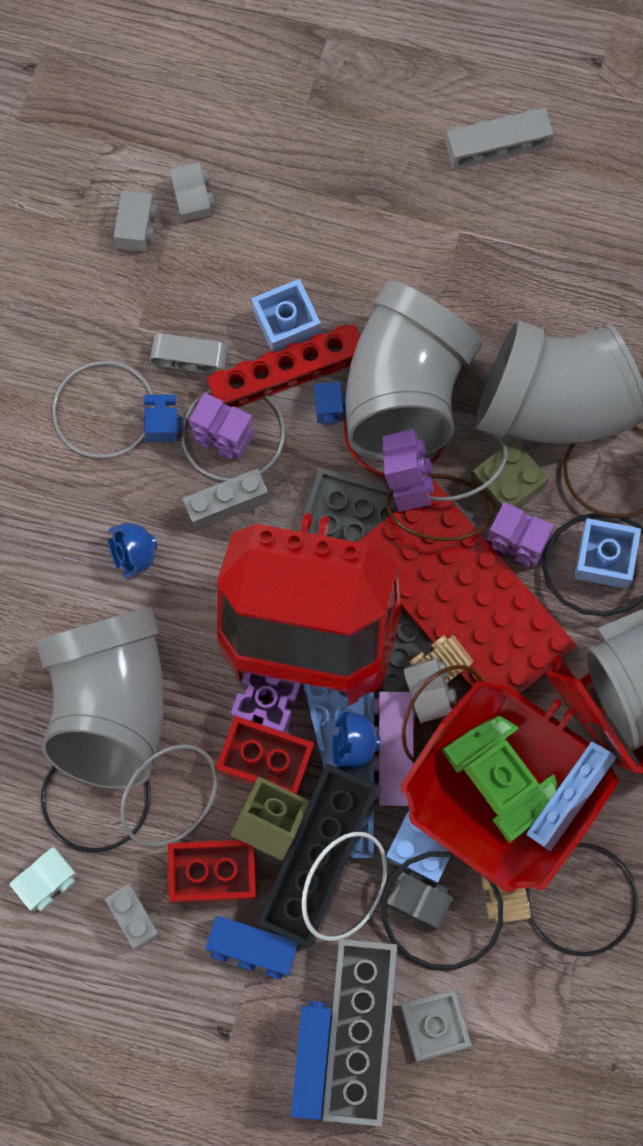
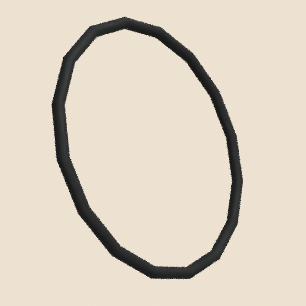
(558, 595)
(420, 961)

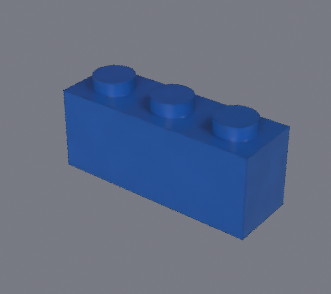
(251, 947)

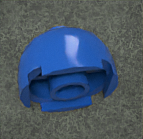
(132, 548)
(355, 741)

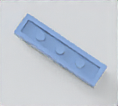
(571, 795)

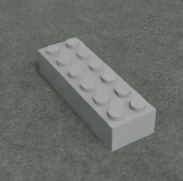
(360, 1033)

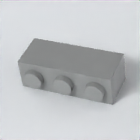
(226, 499)

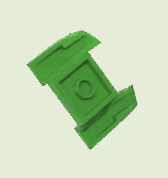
(501, 775)

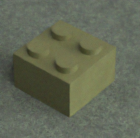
(517, 482)
(270, 818)

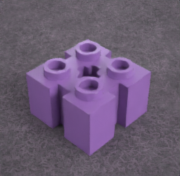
(221, 427)
(407, 470)
(519, 535)
(274, 714)

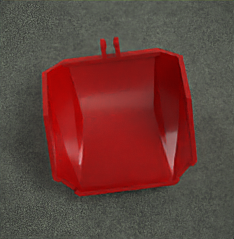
(460, 818)

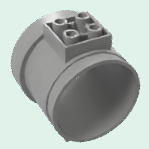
(618, 675)

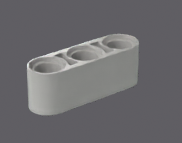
(188, 353)

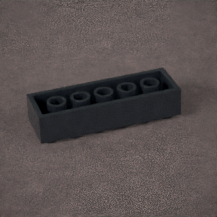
(336, 808)

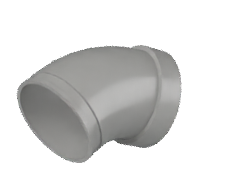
(406, 371)
(561, 387)
(105, 699)

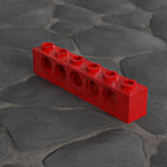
(282, 380)

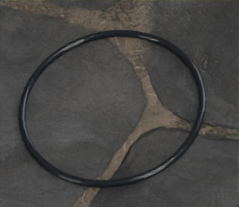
(148, 790)
(617, 941)

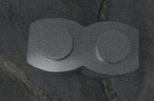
(420, 900)

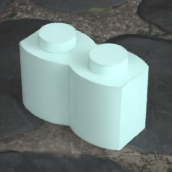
(43, 880)

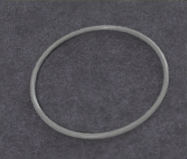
(62, 386)
(222, 478)
(485, 484)
(215, 782)

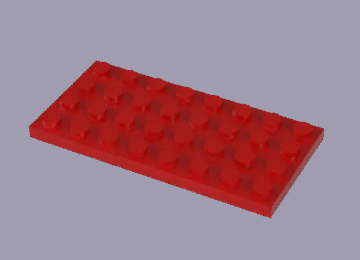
(469, 594)

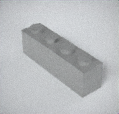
(499, 138)

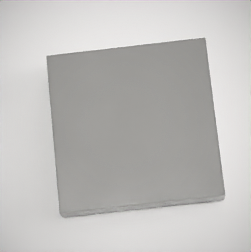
(435, 1025)

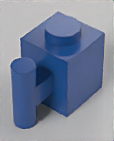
(329, 402)
(161, 421)

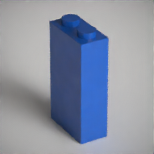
(311, 1061)

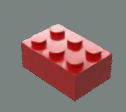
(264, 752)
(211, 872)

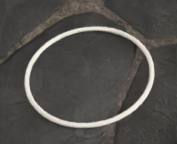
(306, 886)

